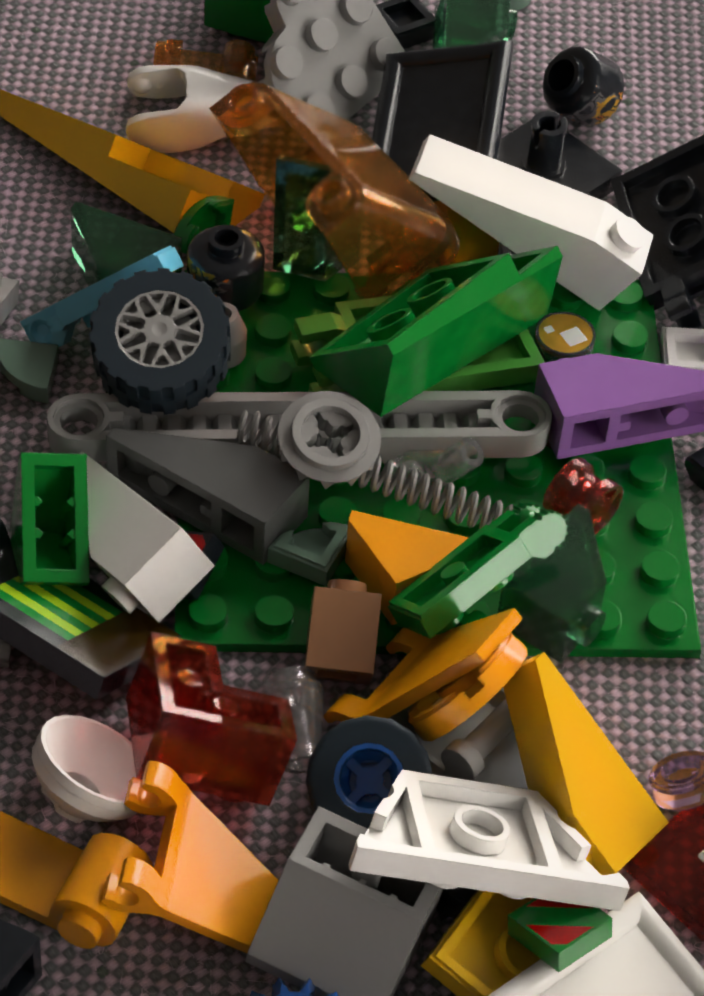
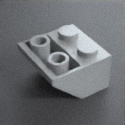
(338, 924)

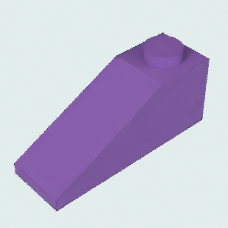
(618, 402)

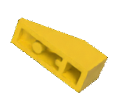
(578, 767)

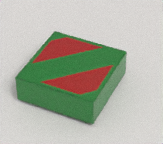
(559, 930)

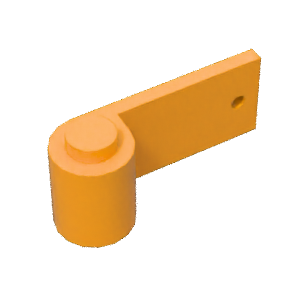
(62, 882)

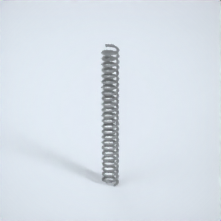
(397, 480)

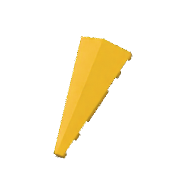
(141, 176)

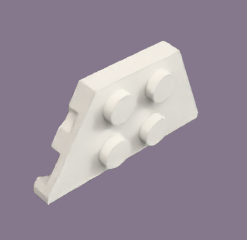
(482, 840)

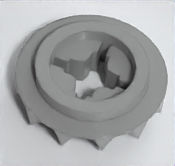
(337, 416)

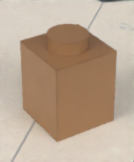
(343, 632)

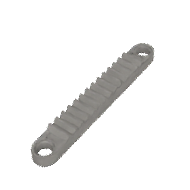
(422, 423)

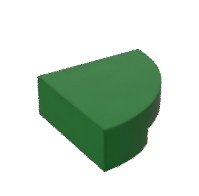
(202, 215)

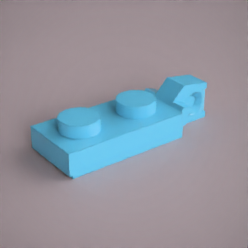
(58, 321)

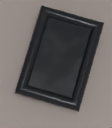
(444, 94)

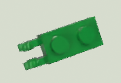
(477, 568)

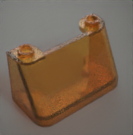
(365, 208)

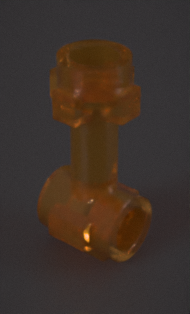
(237, 57)

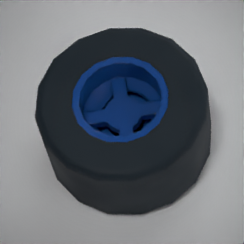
(354, 761)

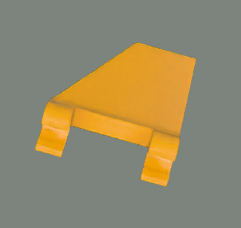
(427, 665)
(200, 870)

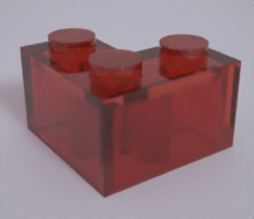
(207, 732)

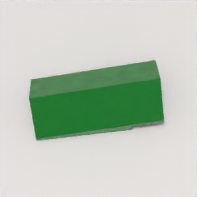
(439, 326)

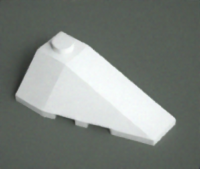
(528, 213)

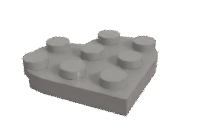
(328, 52)

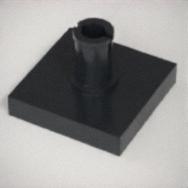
(558, 156)

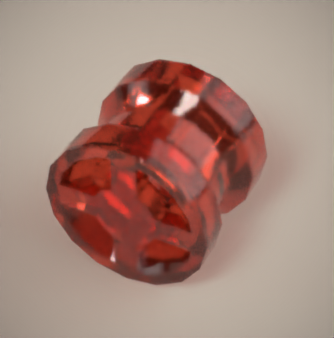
(579, 484)

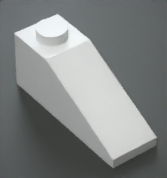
(139, 547)

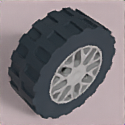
(160, 341)

